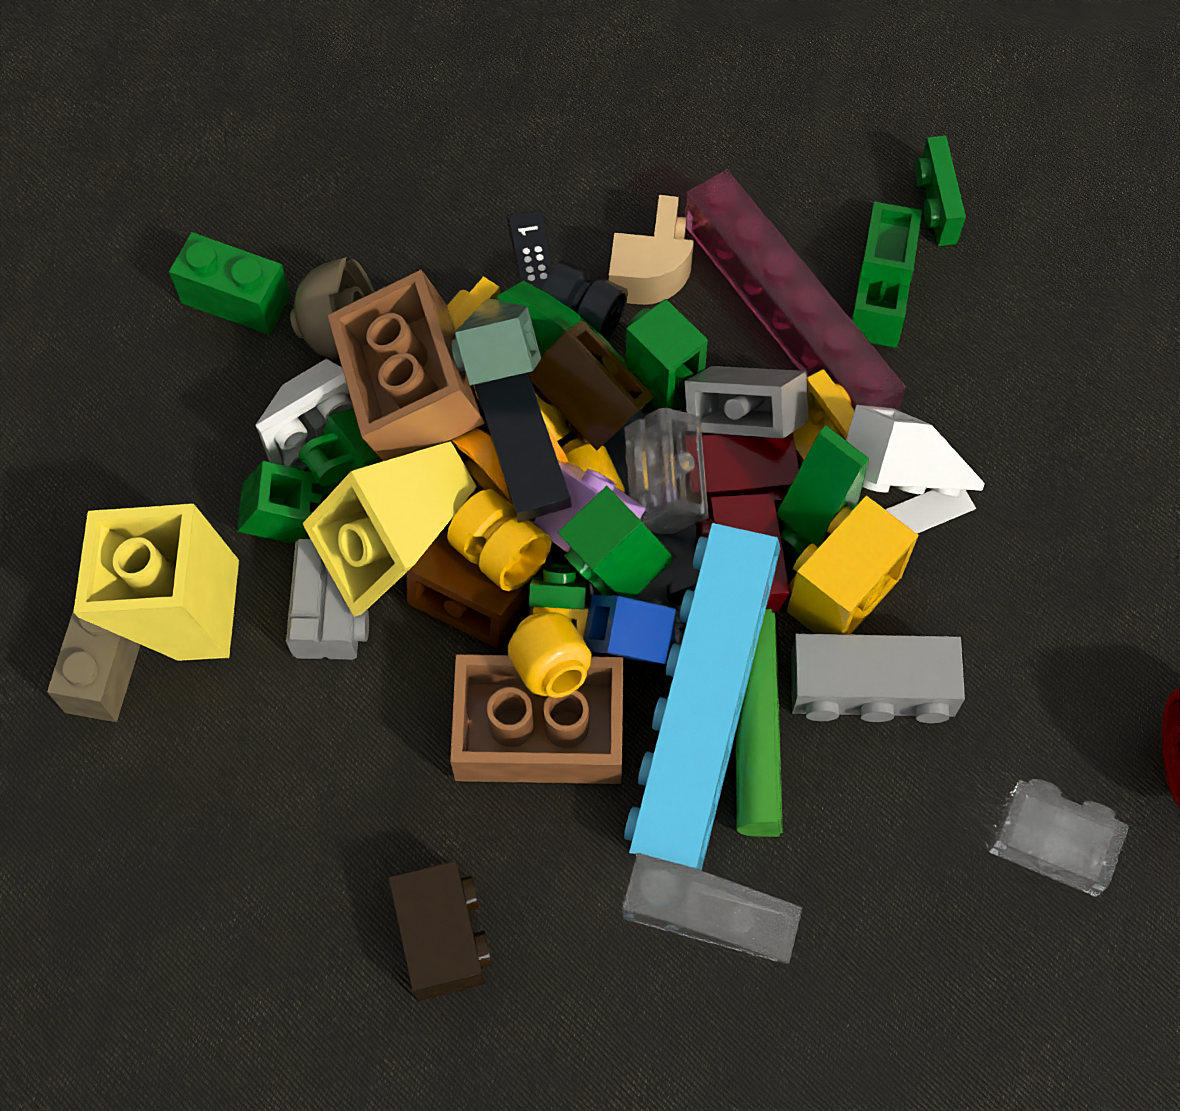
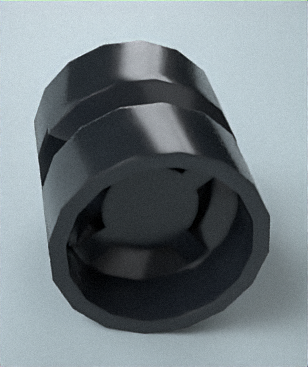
(596, 301)

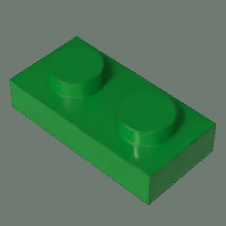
(944, 203)
(558, 586)

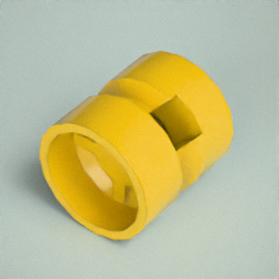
(490, 536)

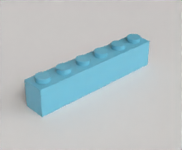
(704, 696)

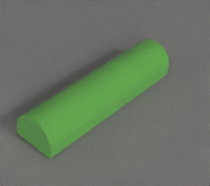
(759, 742)

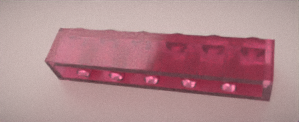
(786, 293)

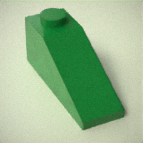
(822, 488)
(278, 501)

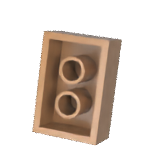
(404, 369)
(524, 737)

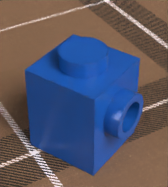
(629, 628)

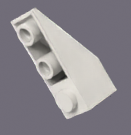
(907, 454)

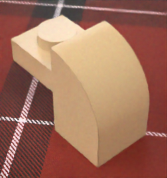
(657, 264)

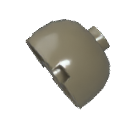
(322, 293)

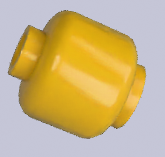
(549, 654)

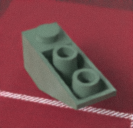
(496, 342)

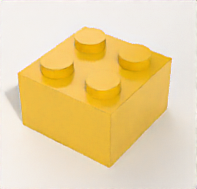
(850, 570)

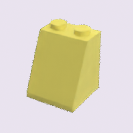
(387, 519)
(159, 580)

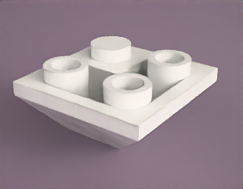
(302, 411)

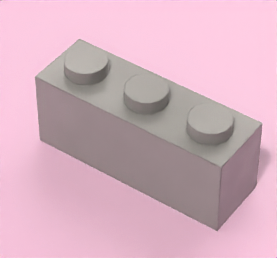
(877, 677)

